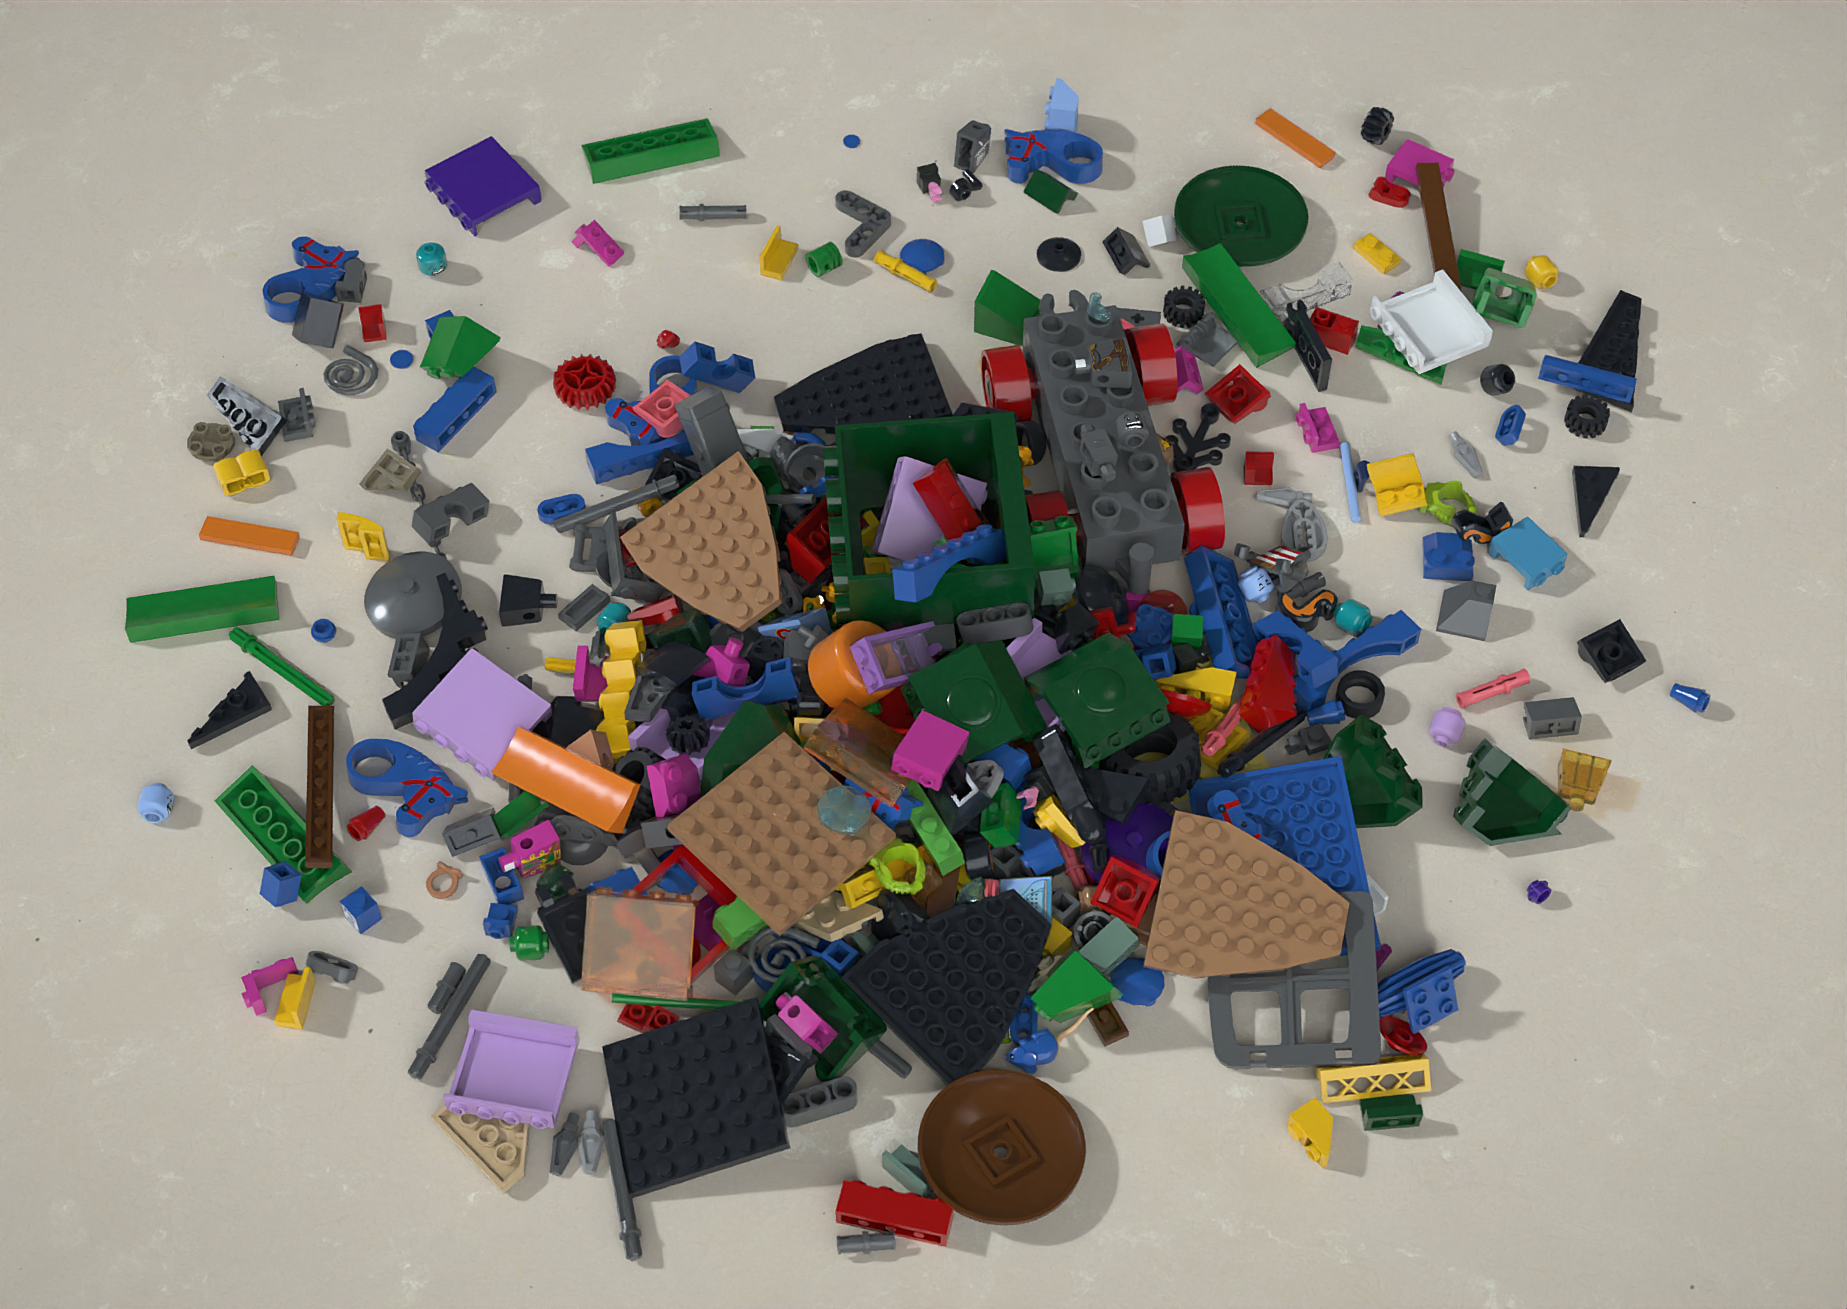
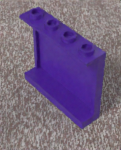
(480, 183)

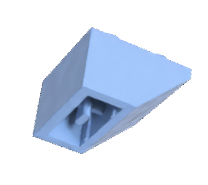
(1062, 108)

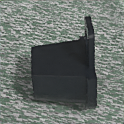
(761, 652)

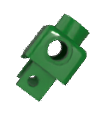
(1510, 309)

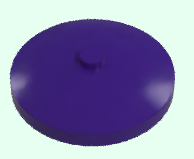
(1134, 838)

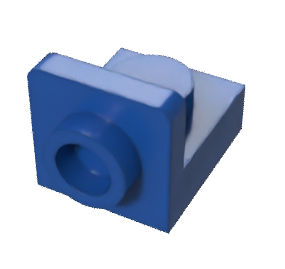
(500, 920)

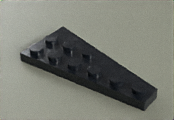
(1616, 343)

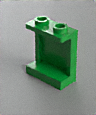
(1054, 545)

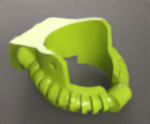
(1448, 490)
(910, 855)

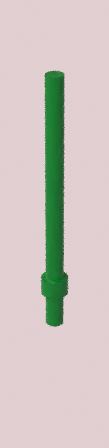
(692, 1003)

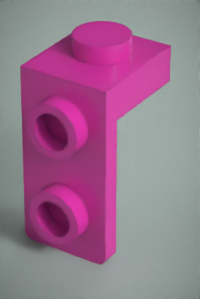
(599, 241)
(263, 978)

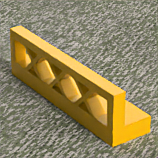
(864, 884)
(1387, 1065)

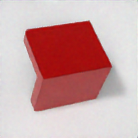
(373, 323)
(1258, 468)

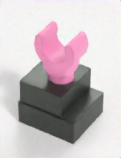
(929, 181)
(1037, 787)

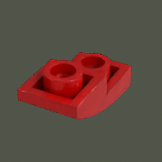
(646, 1018)

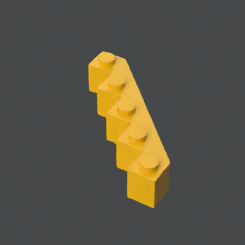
(626, 645)

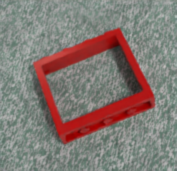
(709, 882)

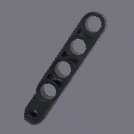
(1070, 784)

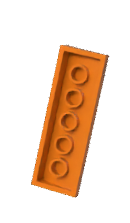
(568, 780)

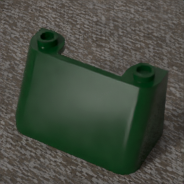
(837, 1004)

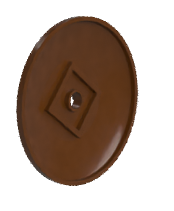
(1007, 1112)

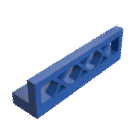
(1587, 378)

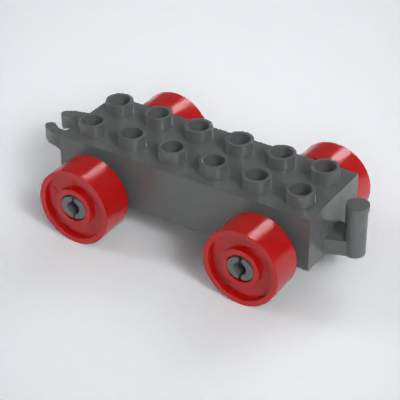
(1144, 511)

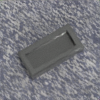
(584, 607)

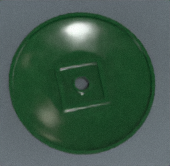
(1265, 202)

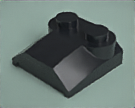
(674, 464)
(1611, 651)
(899, 914)

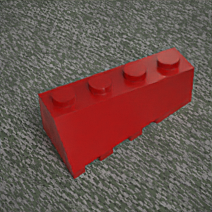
(1270, 686)

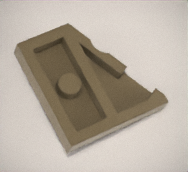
(390, 474)

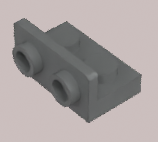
(784, 1034)

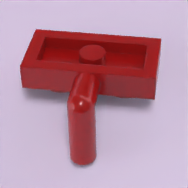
(1109, 625)

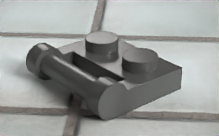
(598, 546)

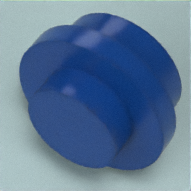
(323, 630)

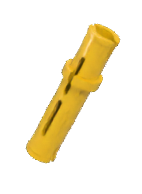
(898, 267)

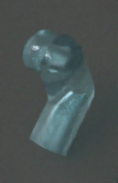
(1096, 309)

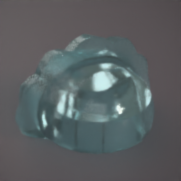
(972, 891)

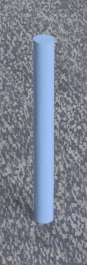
(1350, 482)

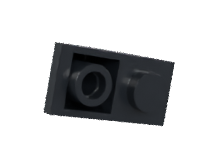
(1074, 628)

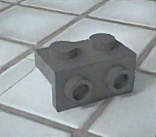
(298, 418)

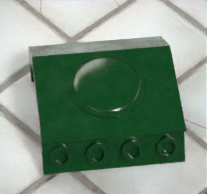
(978, 693)
(1101, 697)

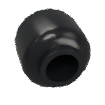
(1497, 379)

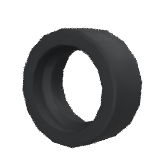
(1035, 438)
(1366, 680)

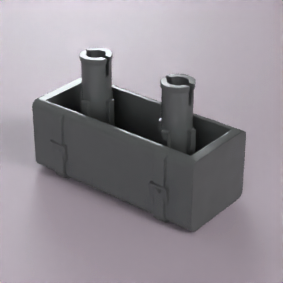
(709, 428)

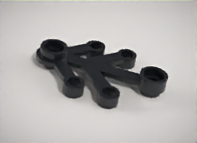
(1188, 461)

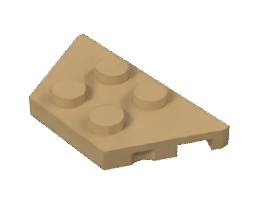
(833, 919)

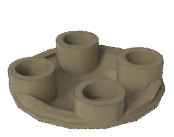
(210, 441)

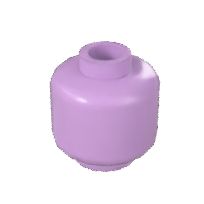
(1447, 726)

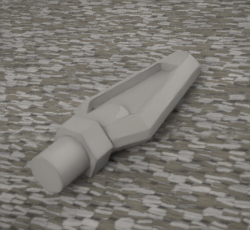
(1466, 455)
(1282, 496)
(590, 1143)

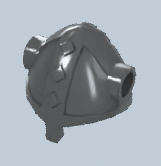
(1089, 926)

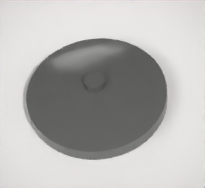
(406, 594)

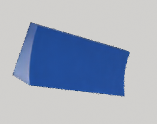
(1223, 610)

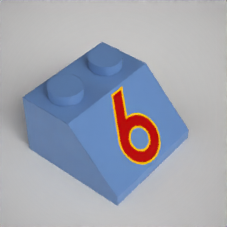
(782, 626)

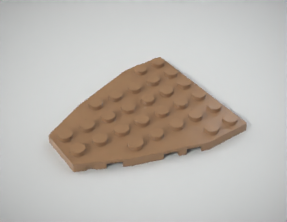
(714, 546)
(1238, 906)

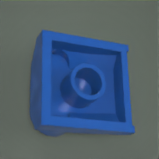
(1447, 557)

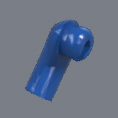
(807, 438)

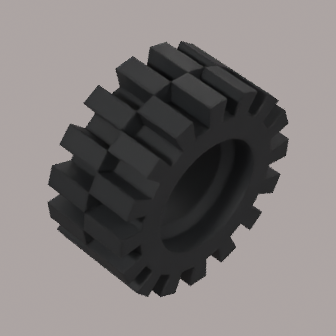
(1183, 297)
(1587, 426)

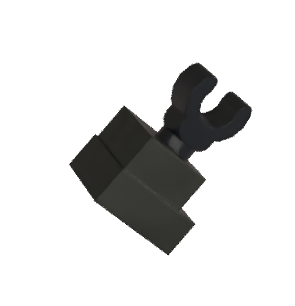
(1187, 658)

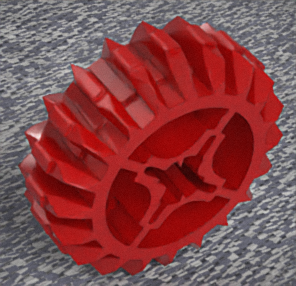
(584, 382)

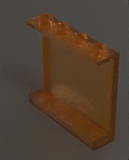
(860, 750)
(638, 944)

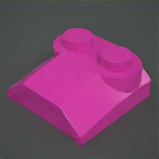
(673, 785)

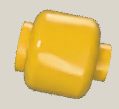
(1541, 271)

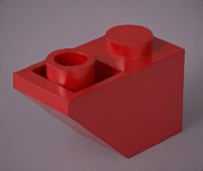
(1335, 329)

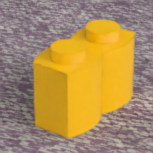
(241, 472)

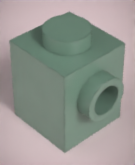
(1055, 587)

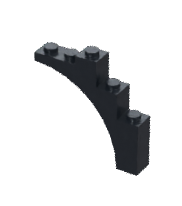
(459, 631)

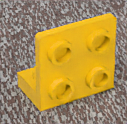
(1397, 484)

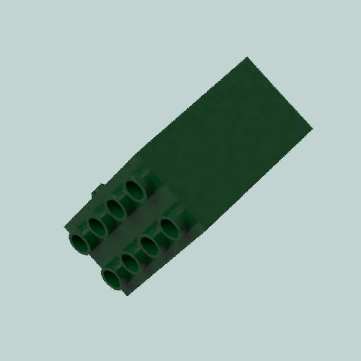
(865, 462)

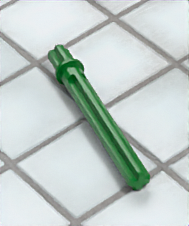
(250, 645)

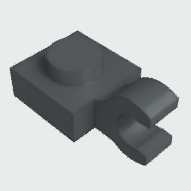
(1312, 739)

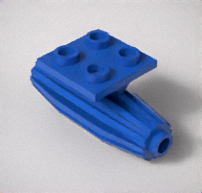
(1423, 989)

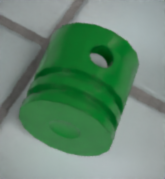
(824, 259)

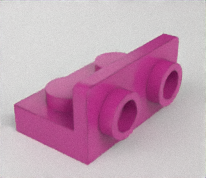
(1317, 428)

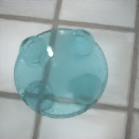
(844, 809)

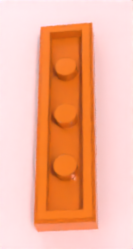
(1295, 138)
(249, 535)

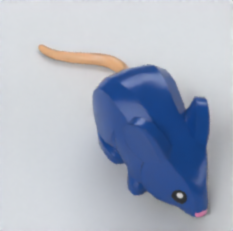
(1040, 1049)

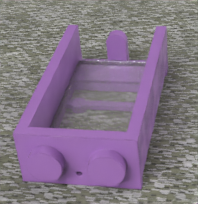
(894, 655)

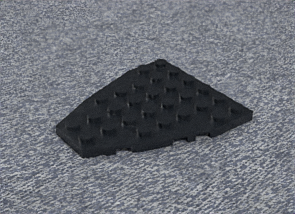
(875, 385)
(955, 980)

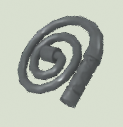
(348, 375)
(779, 958)

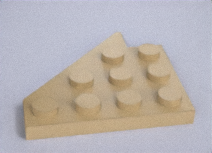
(490, 1144)

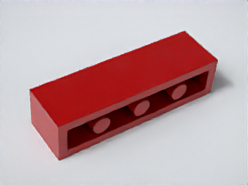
(888, 1211)

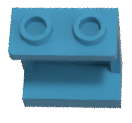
(1529, 552)

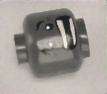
(1132, 429)

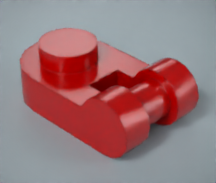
(1395, 194)

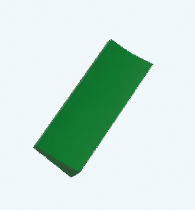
(651, 150)
(1238, 304)
(201, 609)
(276, 830)

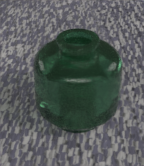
(550, 878)

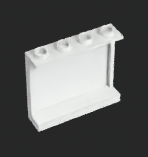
(1432, 324)

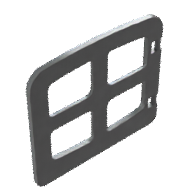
(1357, 977)

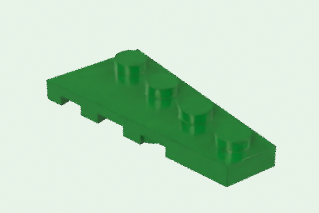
(1380, 345)

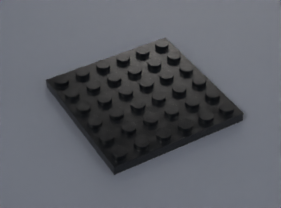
(695, 1097)

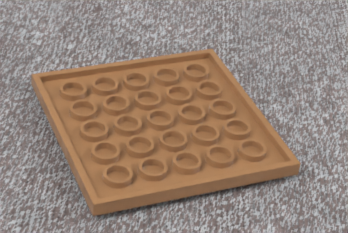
(766, 835)

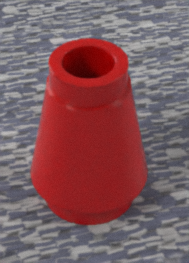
(364, 824)

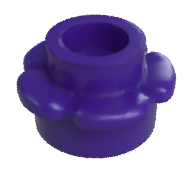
(1538, 891)

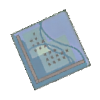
(1034, 890)

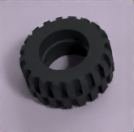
(1170, 775)

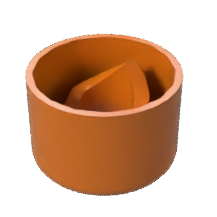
(835, 670)

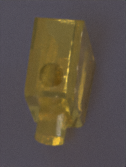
(1581, 777)

